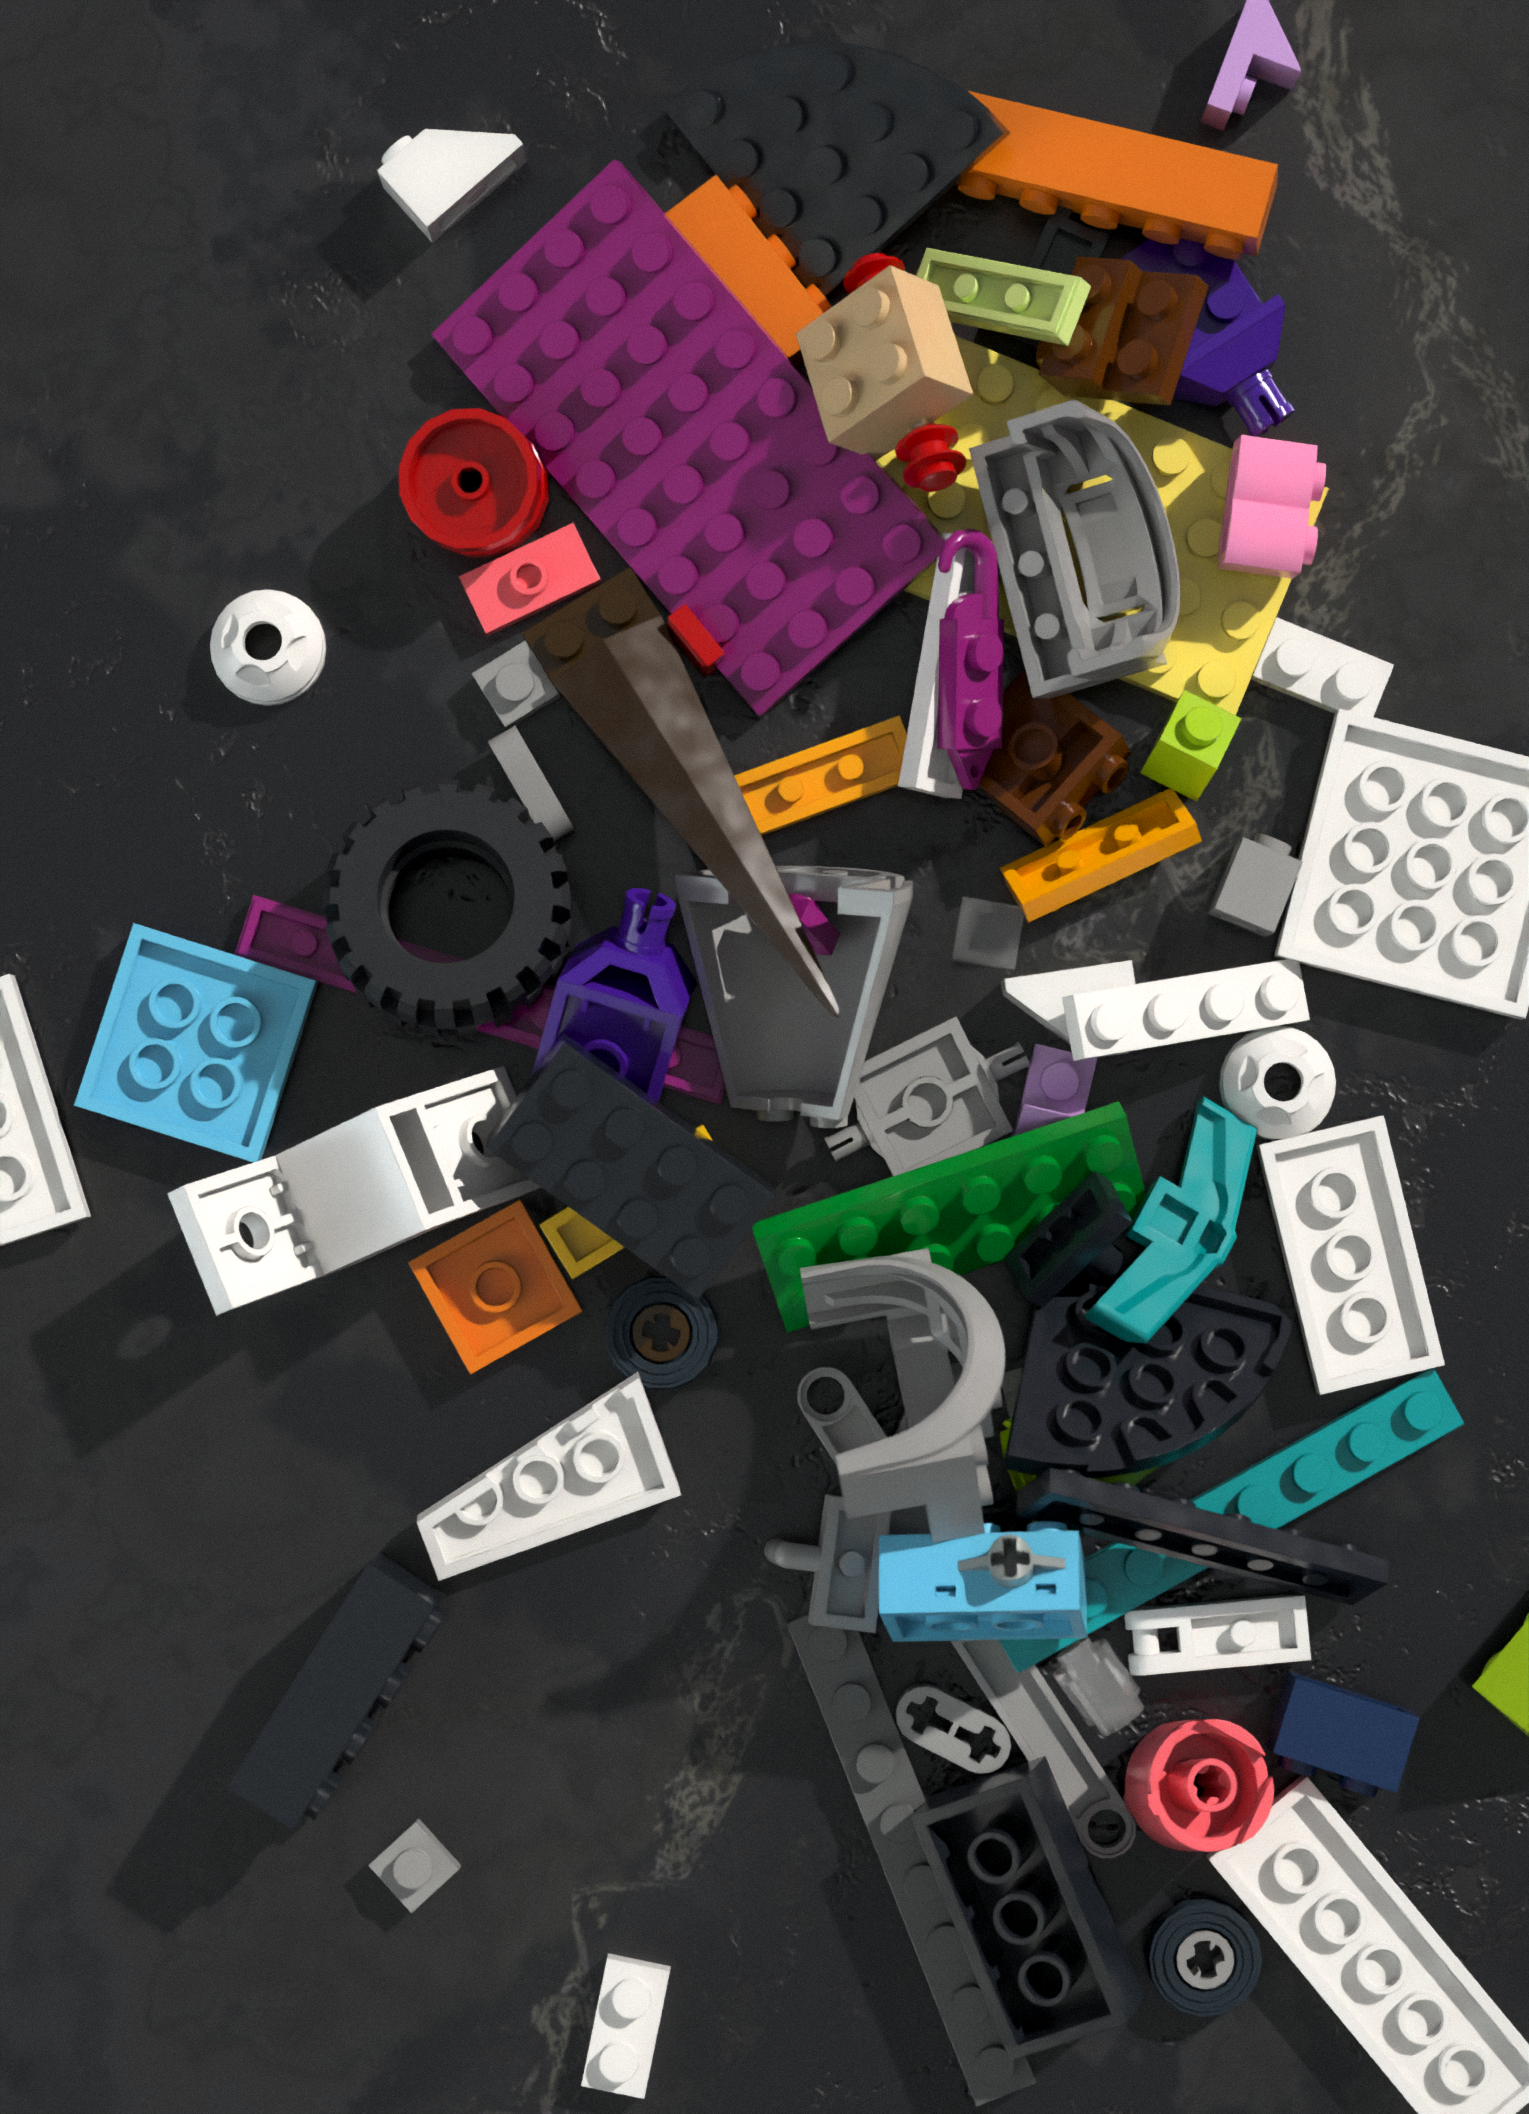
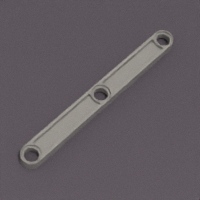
(1020, 1698)

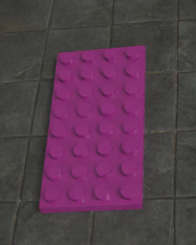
(688, 437)

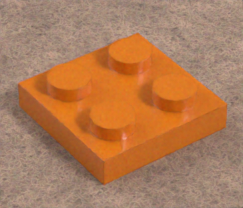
(495, 1286)

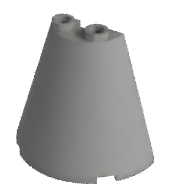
(767, 1026)

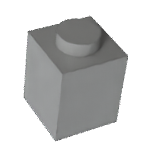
(1256, 884)

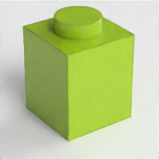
(1190, 745)

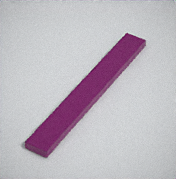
(300, 945)

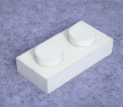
(1321, 670)
(626, 2026)

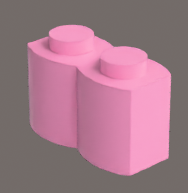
(1269, 507)

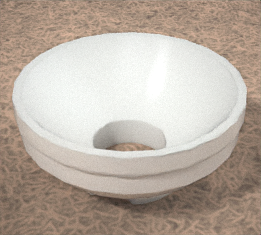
(290, 670)
(1243, 1082)

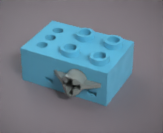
(984, 1585)

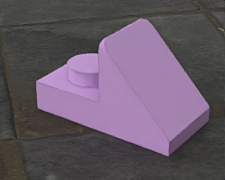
(1256, 50)
(1053, 1088)

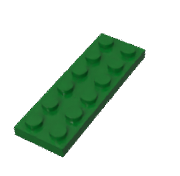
(959, 1208)

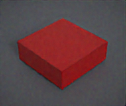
(694, 641)

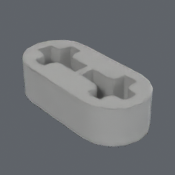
(530, 782)
(944, 1741)

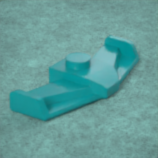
(1182, 1227)

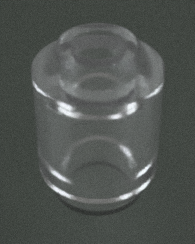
(1098, 1685)

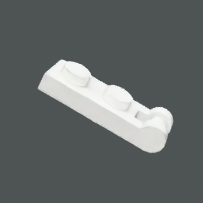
(1220, 1634)

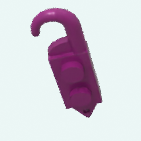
(971, 662)

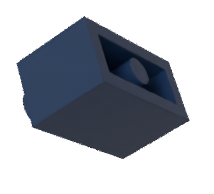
(1341, 1734)

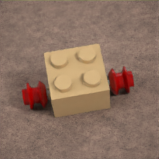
(888, 370)

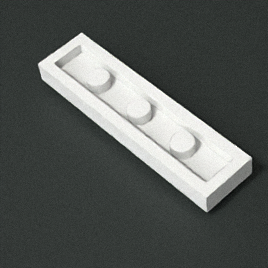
(923, 764)
(1185, 1009)

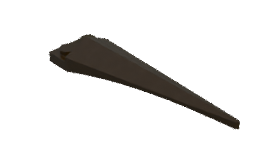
(633, 692)

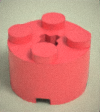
(1229, 1768)

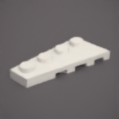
(564, 1481)

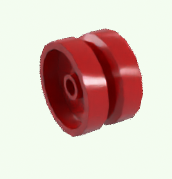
(479, 446)

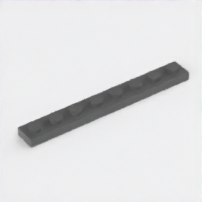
(887, 1799)

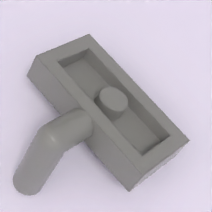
(843, 1567)

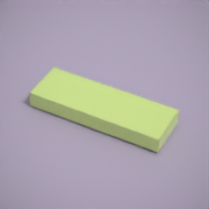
(1006, 295)

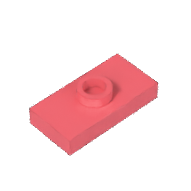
(530, 579)

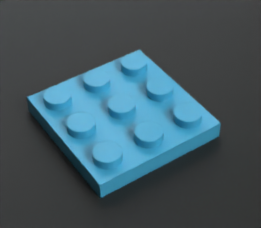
(196, 1043)

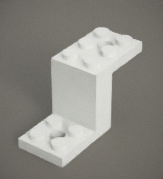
(349, 1191)

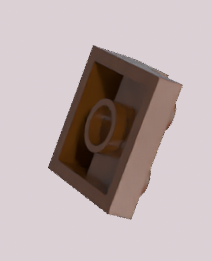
(1128, 334)
(1051, 762)

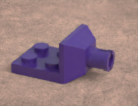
(1232, 339)
(624, 995)

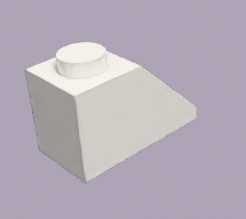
(447, 174)
(1042, 993)

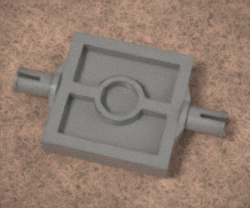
(928, 1100)

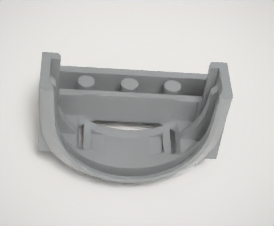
(1119, 542)
(945, 1404)

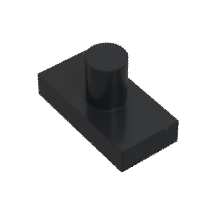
(1072, 1241)

